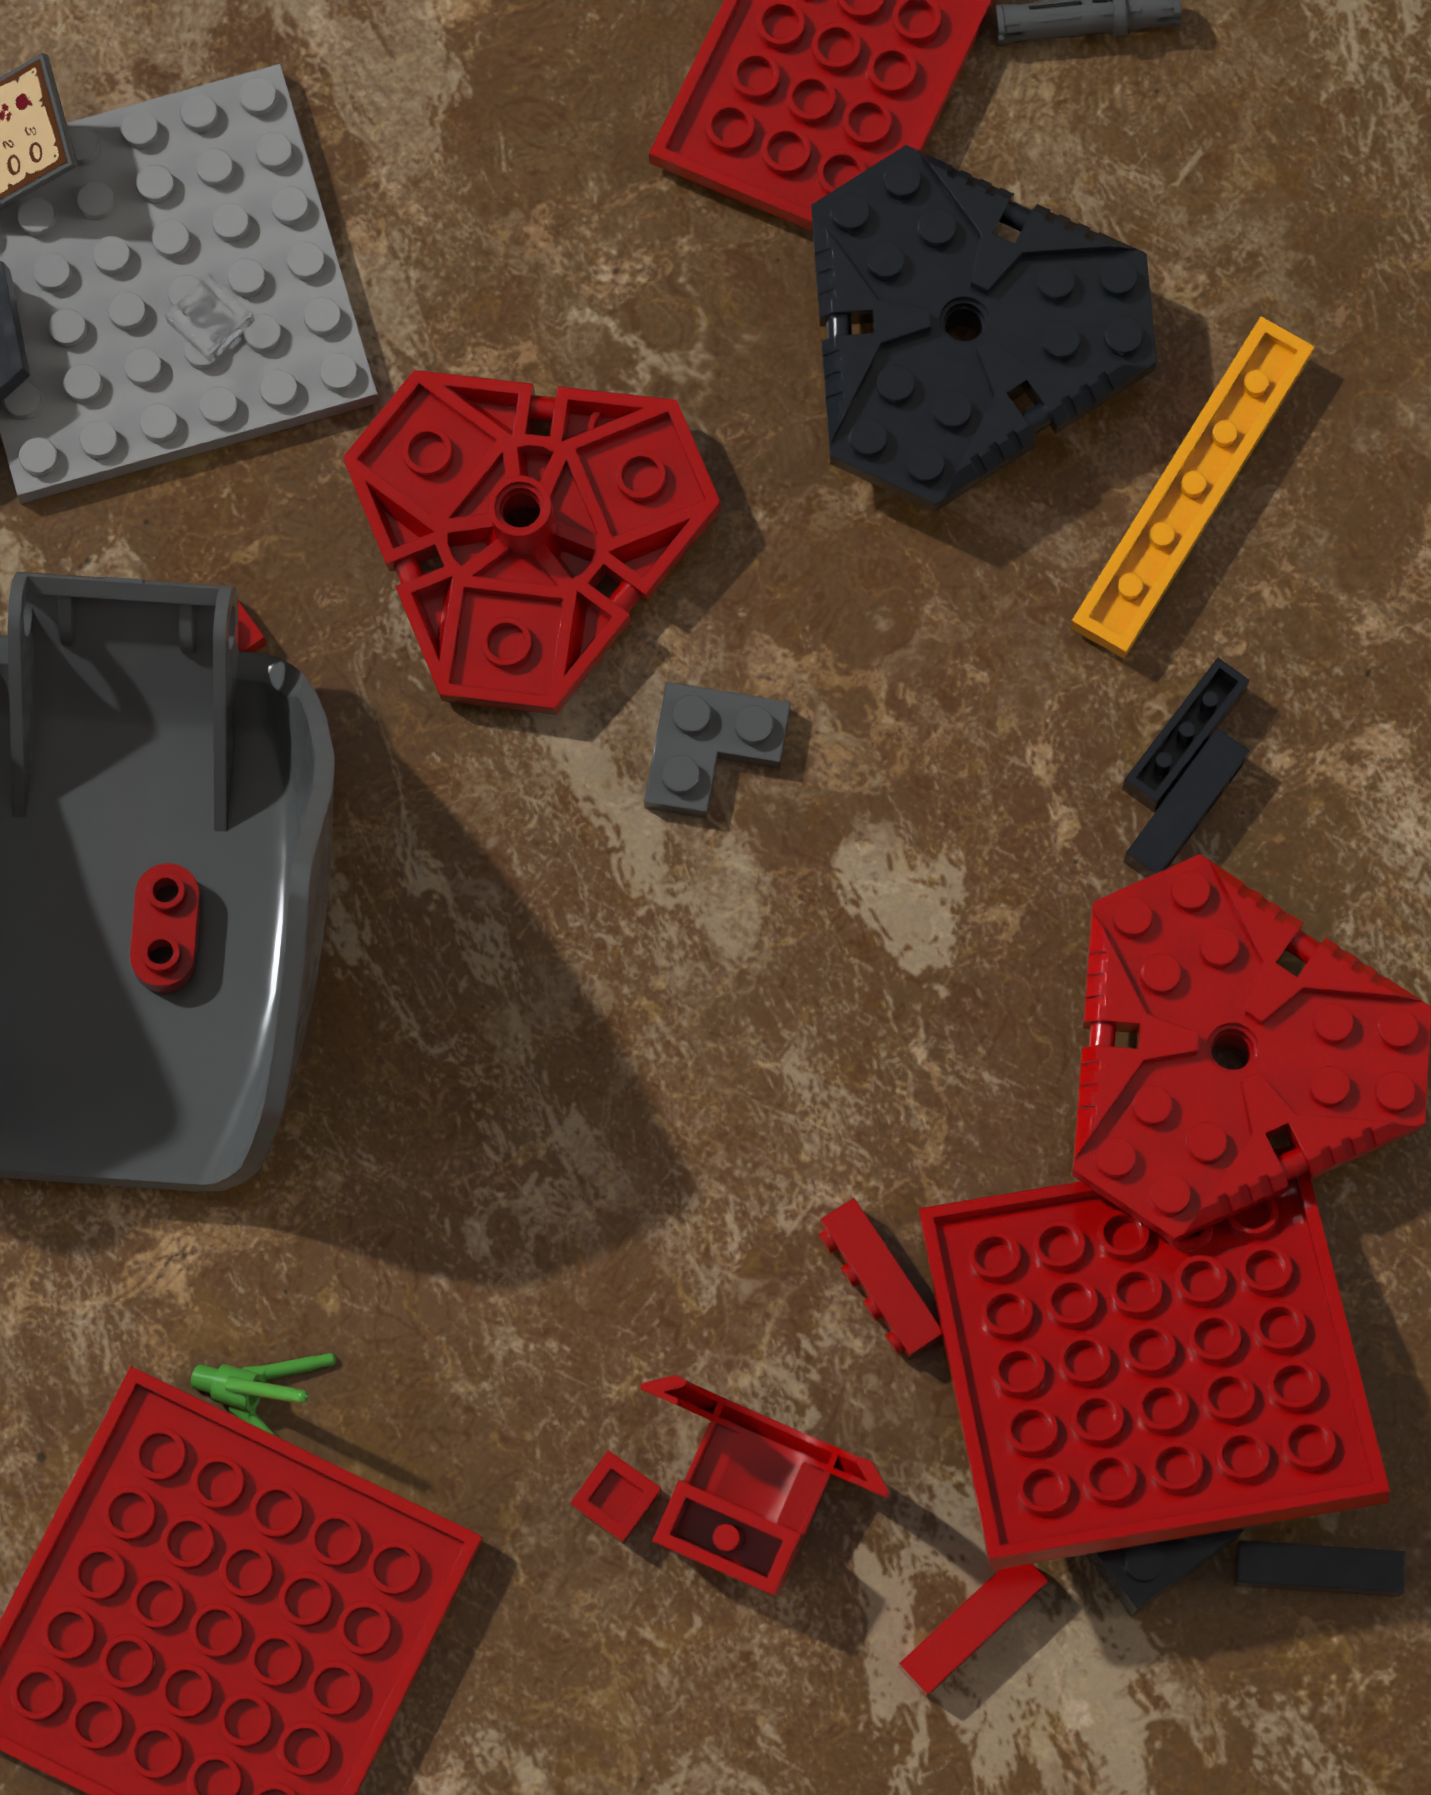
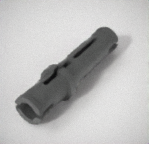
(1080, 17)

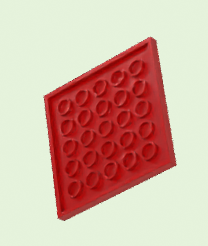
(1142, 1380)
(219, 1611)

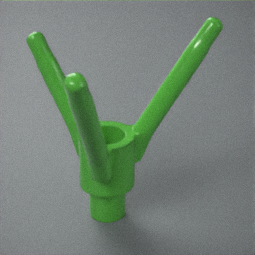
(244, 1387)

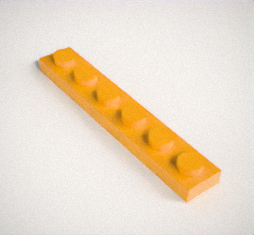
(1192, 487)

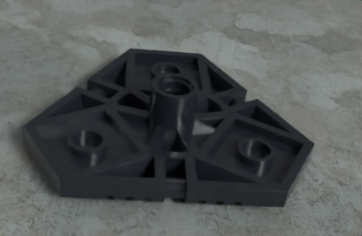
(922, 254)

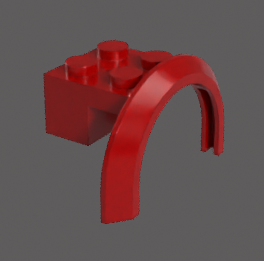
(750, 1488)

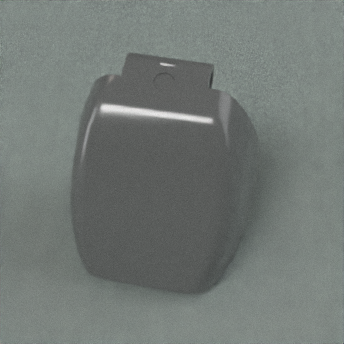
(125, 750)

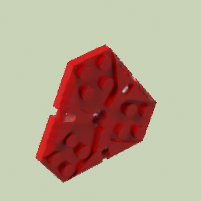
(515, 606)
(1197, 968)

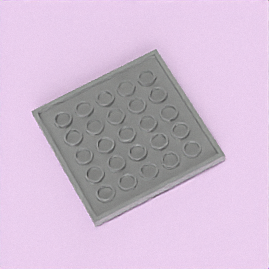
(113, 245)

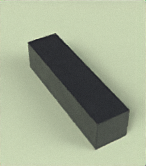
(1185, 734)
(1187, 805)
(1319, 1568)

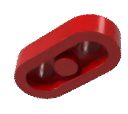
(168, 925)

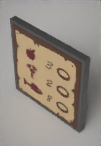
(32, 131)

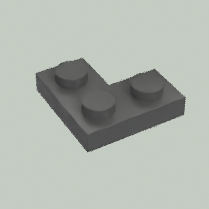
(698, 730)

